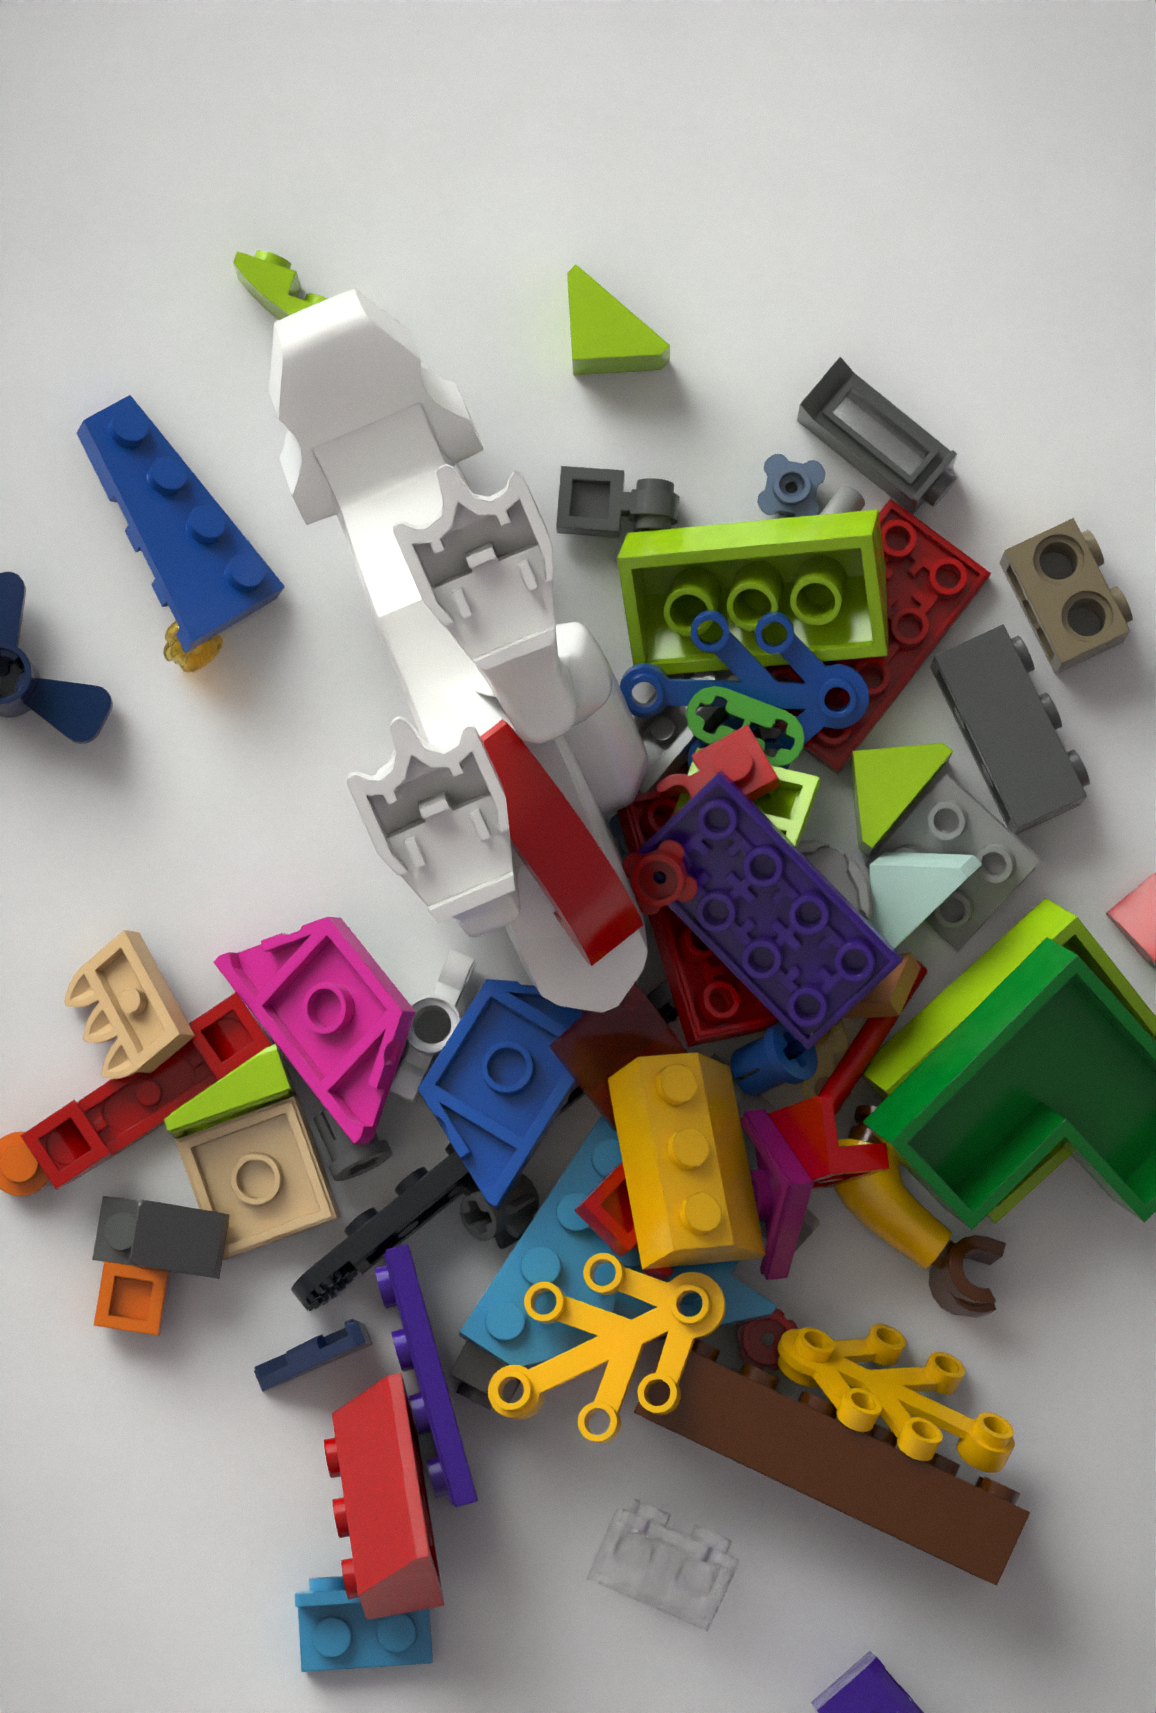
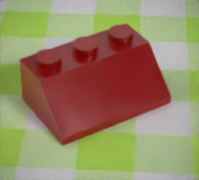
(383, 1503)

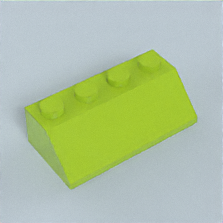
(812, 568)

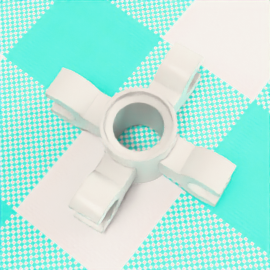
(444, 998)

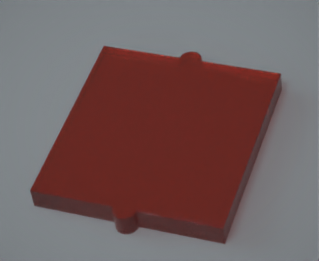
(608, 1041)

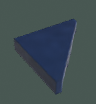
(313, 1355)

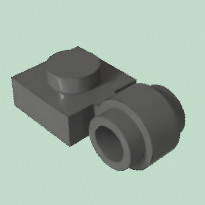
(595, 501)

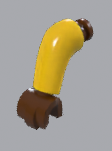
(907, 1226)

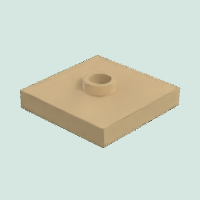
(261, 1174)

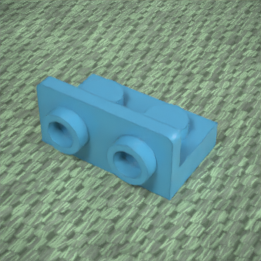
(340, 1637)

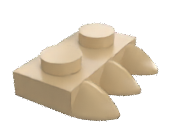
(131, 1006)

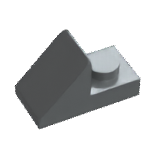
(161, 1236)

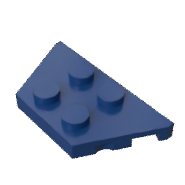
(500, 1082)

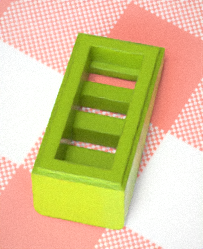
(245, 1089)

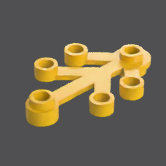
(617, 1342)
(818, 1361)

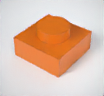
(132, 1298)

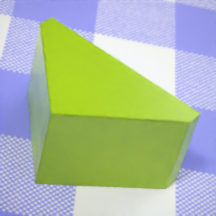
(607, 334)
(888, 784)

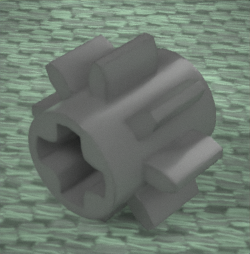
(507, 1223)

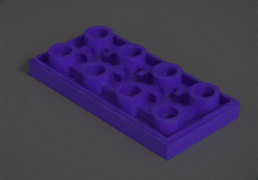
(772, 913)
(418, 1351)

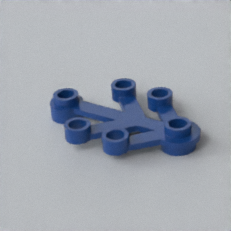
(757, 682)

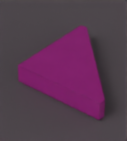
(779, 1191)

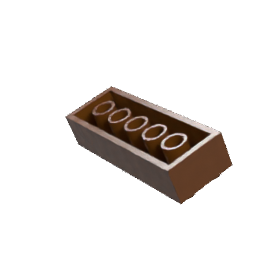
(842, 1467)

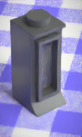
(877, 438)

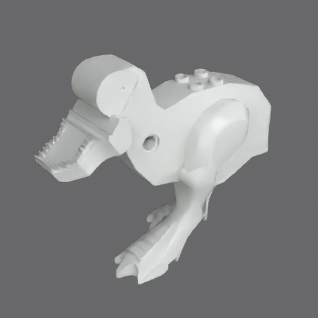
(469, 630)

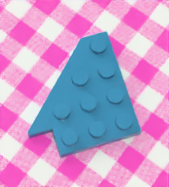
(557, 1251)

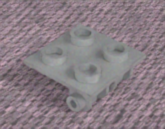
(957, 823)

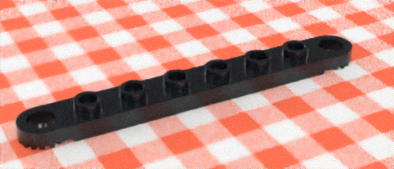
(418, 1201)

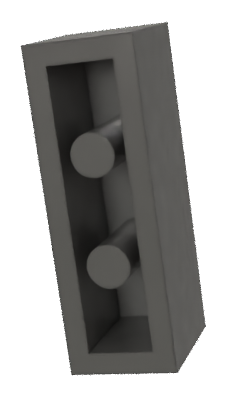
(1010, 729)

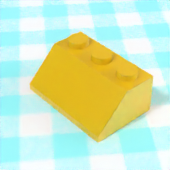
(685, 1161)

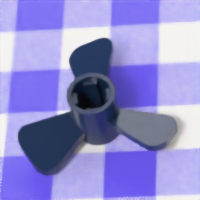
(69, 707)

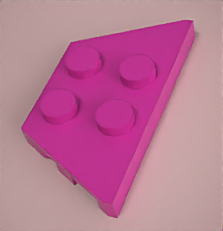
(328, 1015)

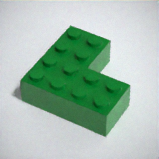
(1028, 1070)

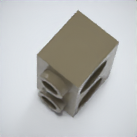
(1050, 600)

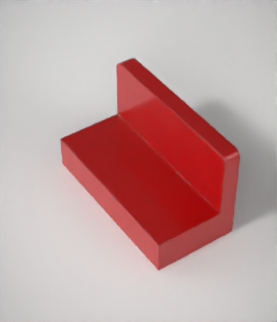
(812, 1136)

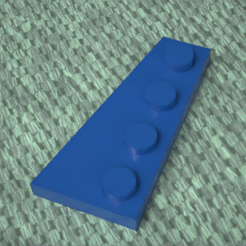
(190, 543)

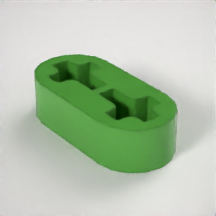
(749, 711)

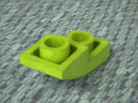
(272, 283)

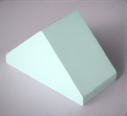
(912, 886)

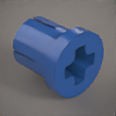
(777, 1057)

